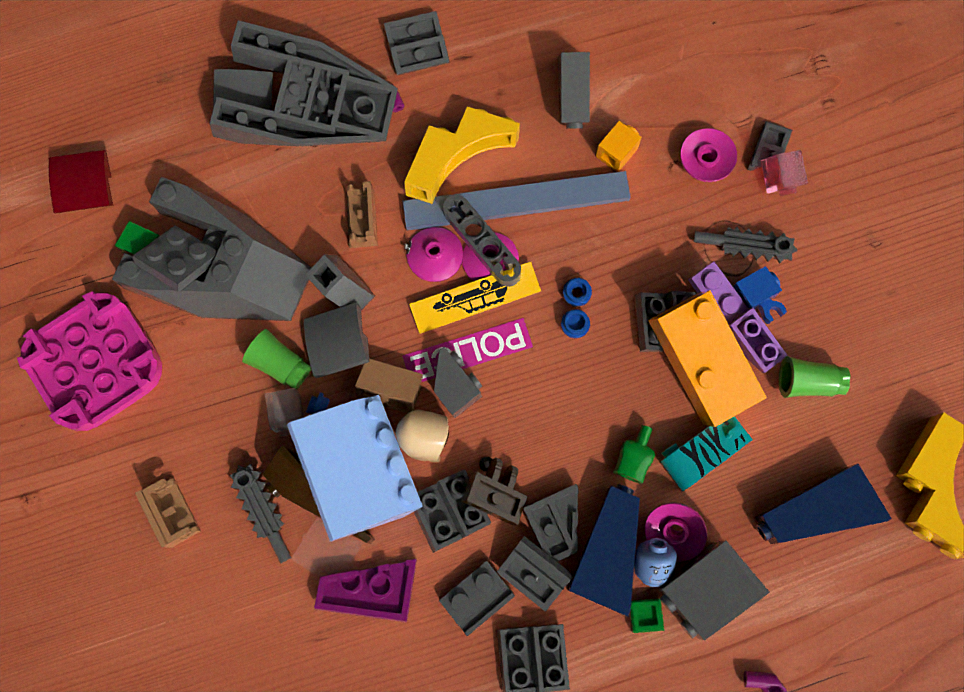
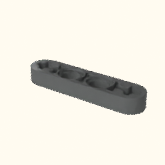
(484, 238)

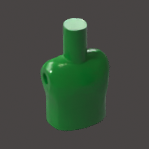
(635, 457)

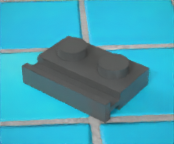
(535, 573)
(477, 598)

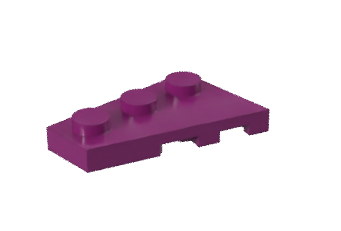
(371, 592)

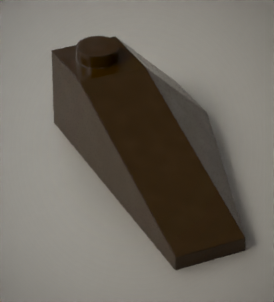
(288, 479)

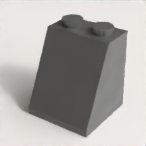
(712, 590)

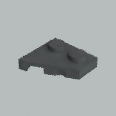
(556, 522)

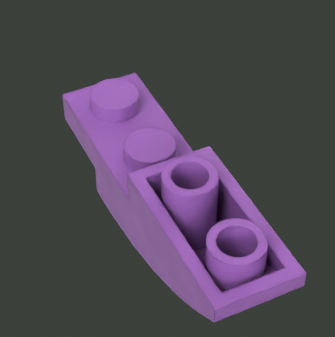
(747, 326)

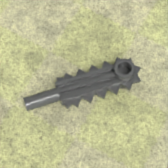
(747, 243)
(261, 511)

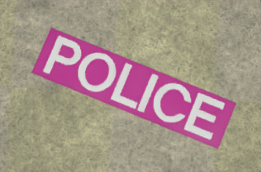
(473, 348)

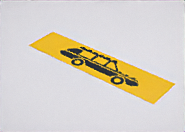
(472, 299)

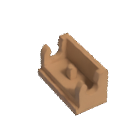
(361, 216)
(394, 385)
(168, 512)

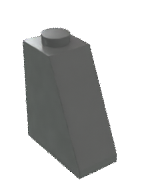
(574, 88)

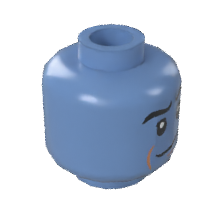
(655, 562)

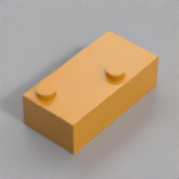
(707, 359)

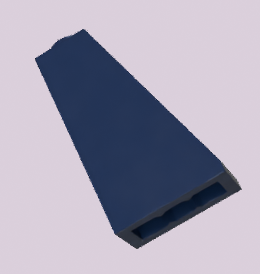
(830, 506)
(609, 554)

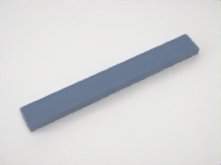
(524, 199)

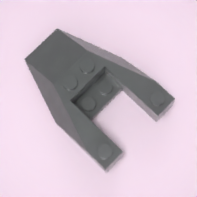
(319, 99)
(249, 275)

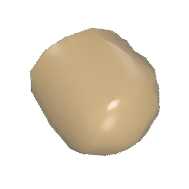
(423, 435)

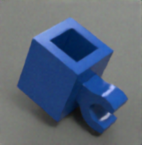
(759, 290)

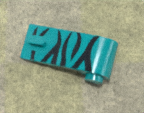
(704, 452)

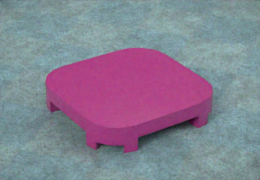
(91, 362)

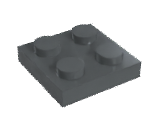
(175, 258)

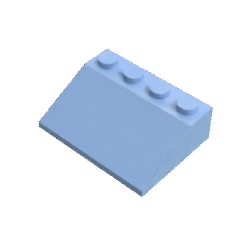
(354, 467)

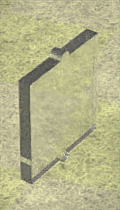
(323, 556)

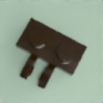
(494, 497)

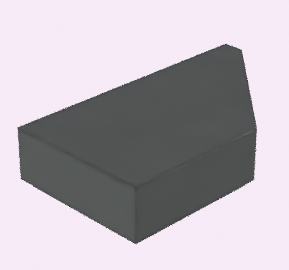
(771, 142)

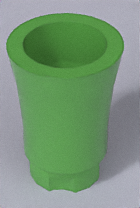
(276, 360)
(812, 378)

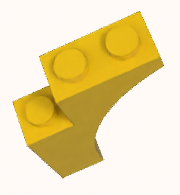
(444, 151)
(931, 471)

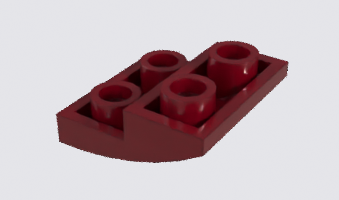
(80, 181)

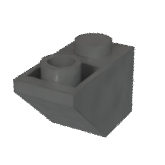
(339, 282)
(453, 385)

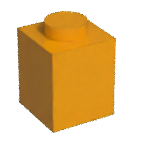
(618, 146)

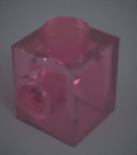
(784, 172)

